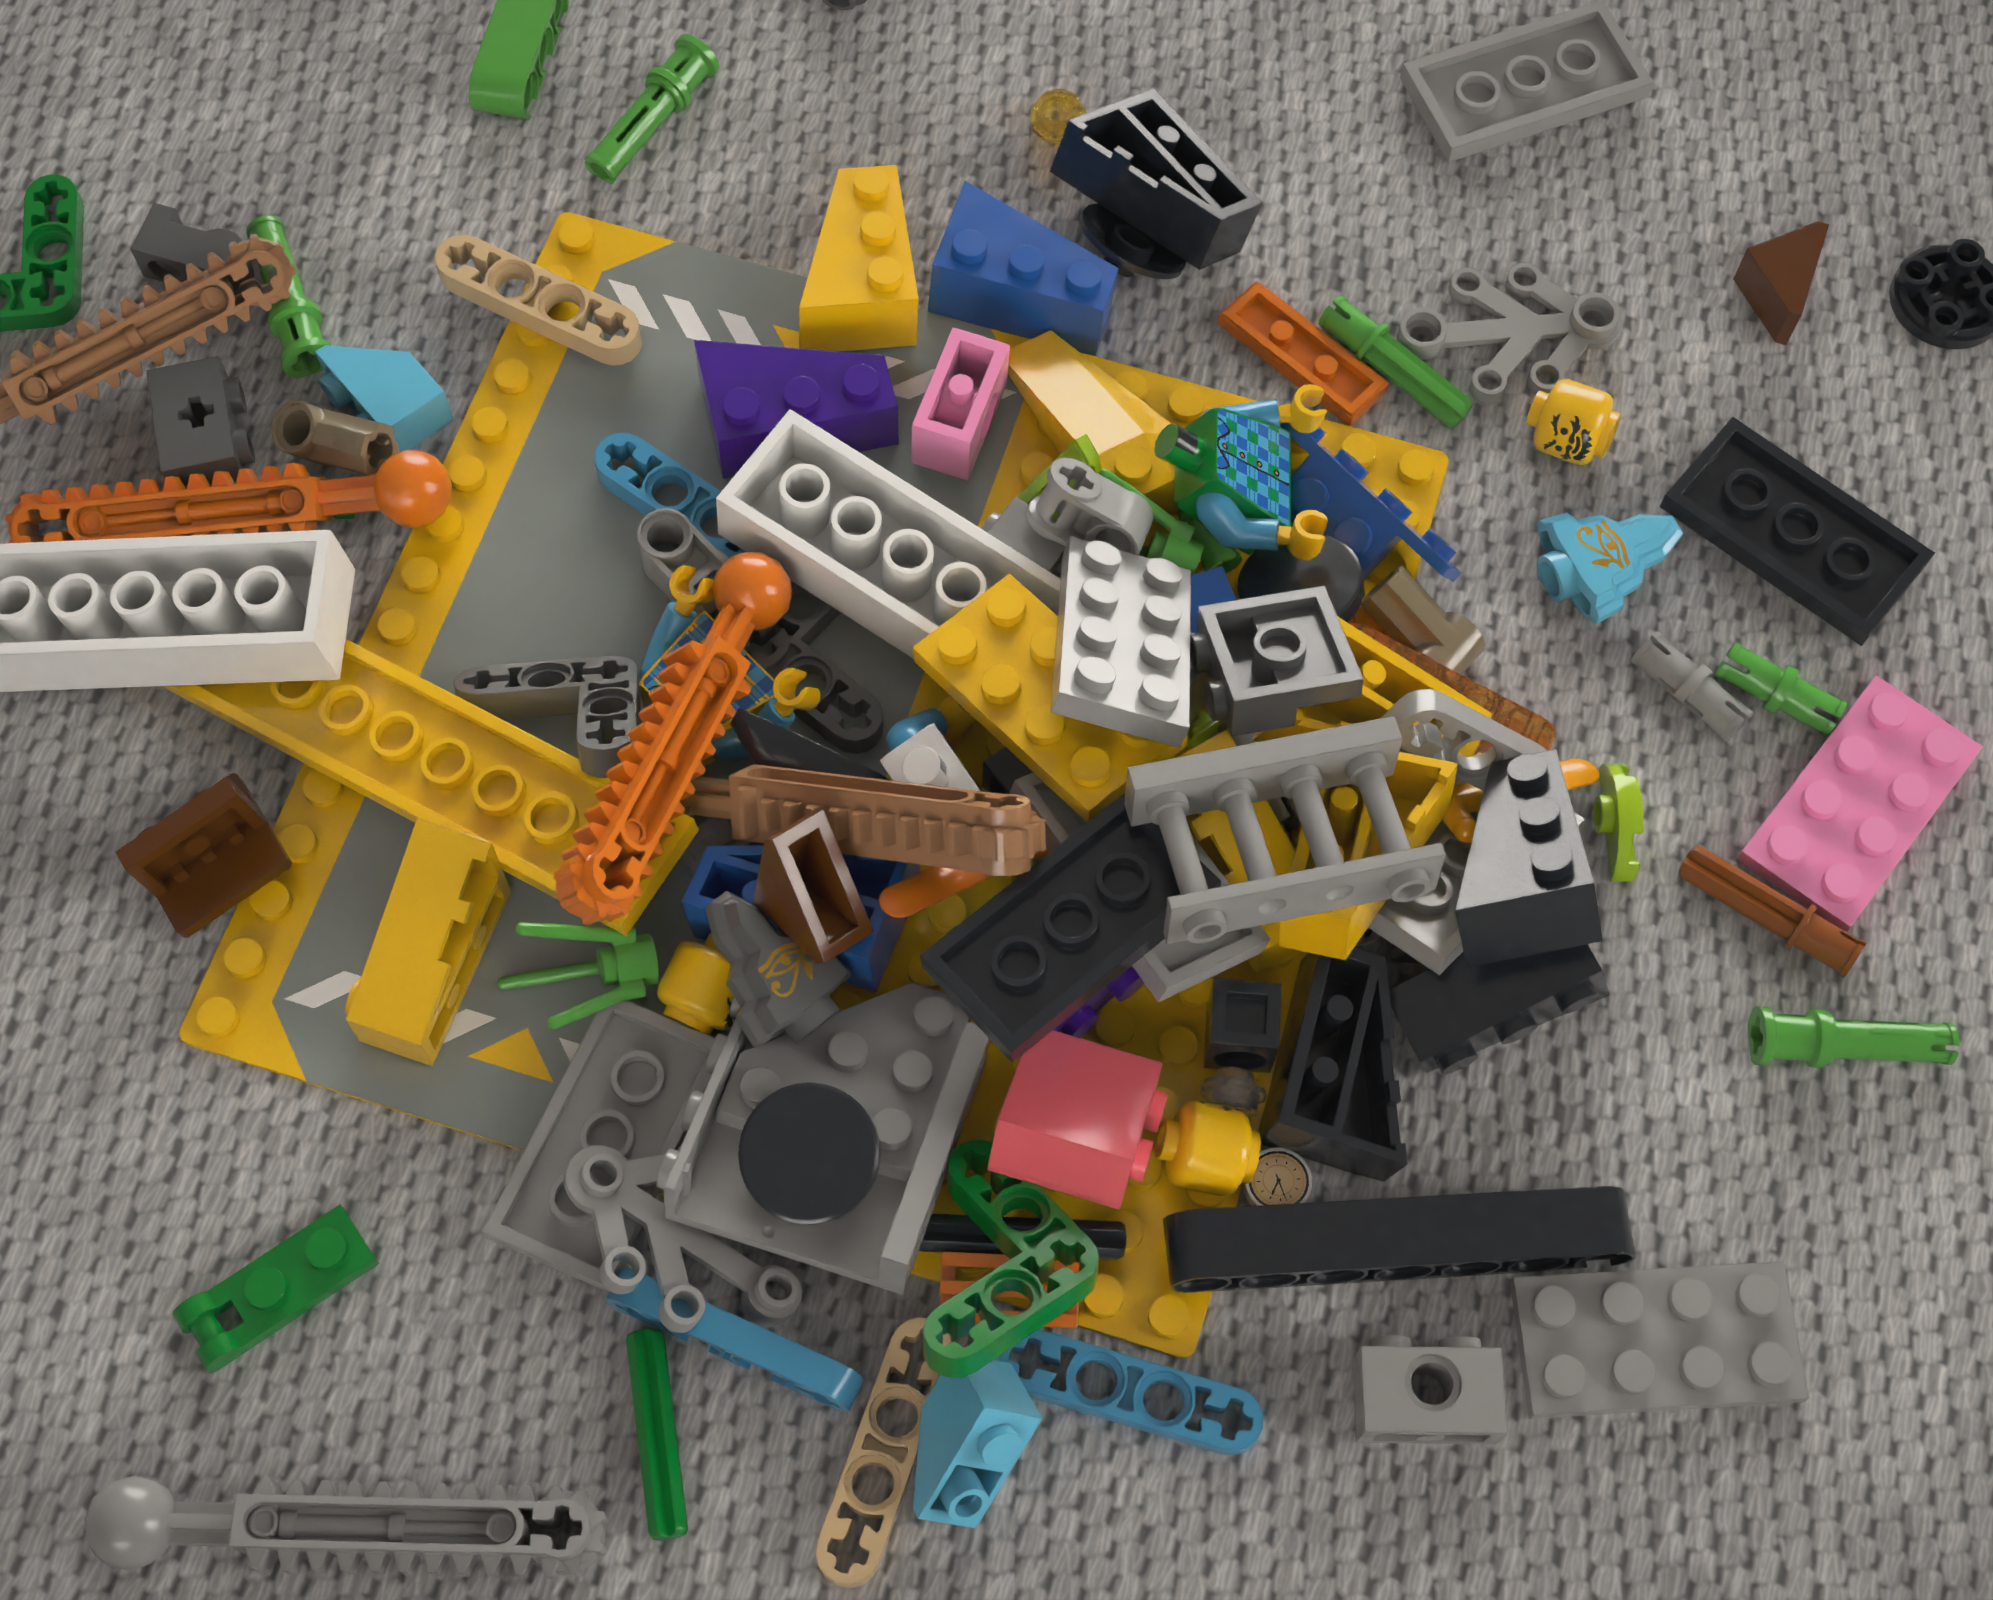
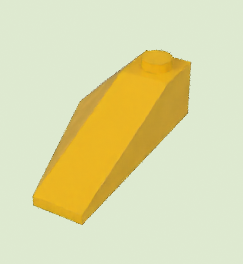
(1080, 398)

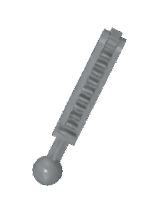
(140, 1520)

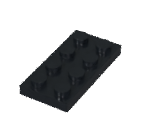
(1797, 530)
(1059, 931)

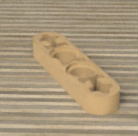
(542, 294)
(877, 1449)

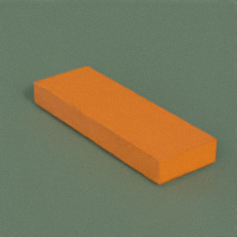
(1303, 352)

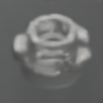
(1234, 1089)

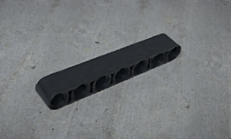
(1396, 1238)

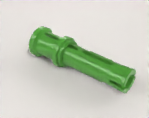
(666, 91)
(292, 319)
(1822, 1038)

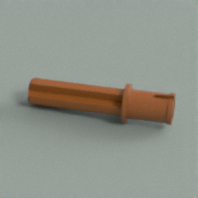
(1772, 910)

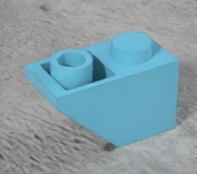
(385, 389)
(970, 1442)

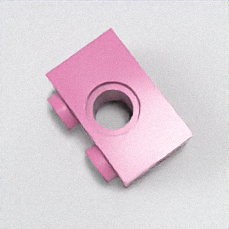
(960, 403)

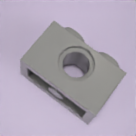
(1392, 1413)

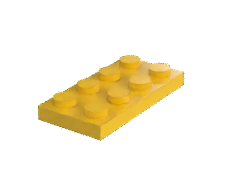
(1001, 670)

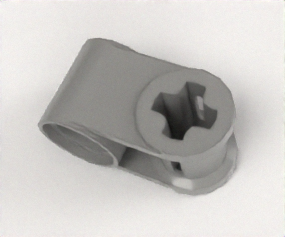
(1089, 511)
(693, 550)

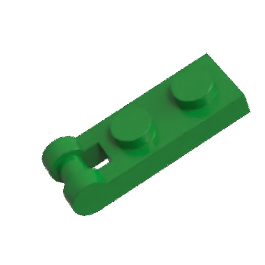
(276, 1288)

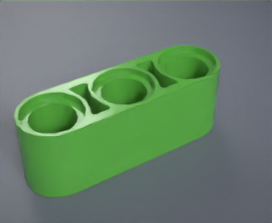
(513, 54)

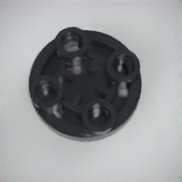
(1945, 295)
(1280, 571)
(809, 1153)

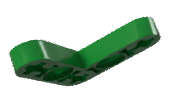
(30, 287)
(1029, 1266)

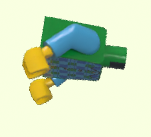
(1238, 473)

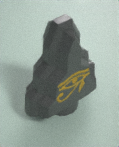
(771, 974)

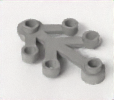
(1516, 327)
(666, 1242)

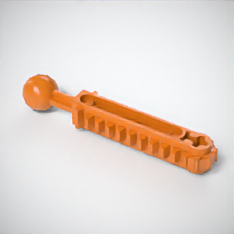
(407, 488)
(669, 745)

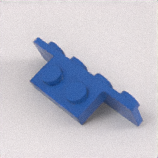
(1354, 512)

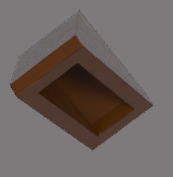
(1779, 276)
(810, 890)

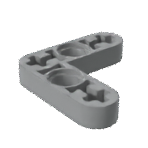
(1459, 727)

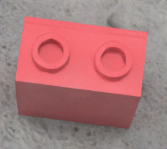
(1079, 1119)

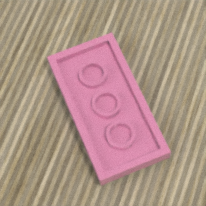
(1860, 803)

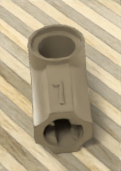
(332, 437)
(1421, 624)

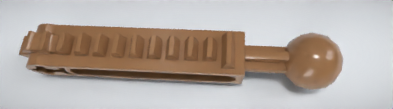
(142, 331)
(880, 817)

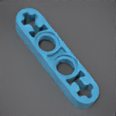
(658, 471)
(748, 1344)
(1132, 1380)

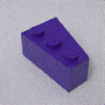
(756, 385)

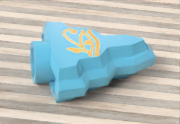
(1600, 558)

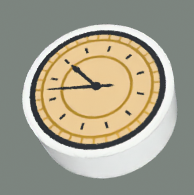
(1279, 1179)

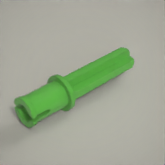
(1395, 362)

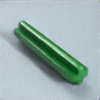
(656, 1434)

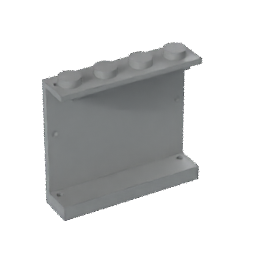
(870, 1243)

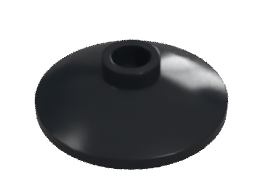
(1127, 246)

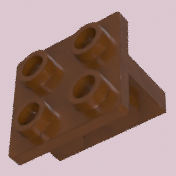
(206, 855)

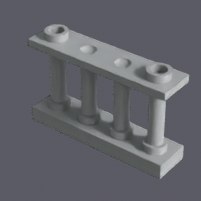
(1274, 769)

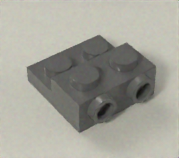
(1272, 658)

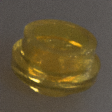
(1052, 113)

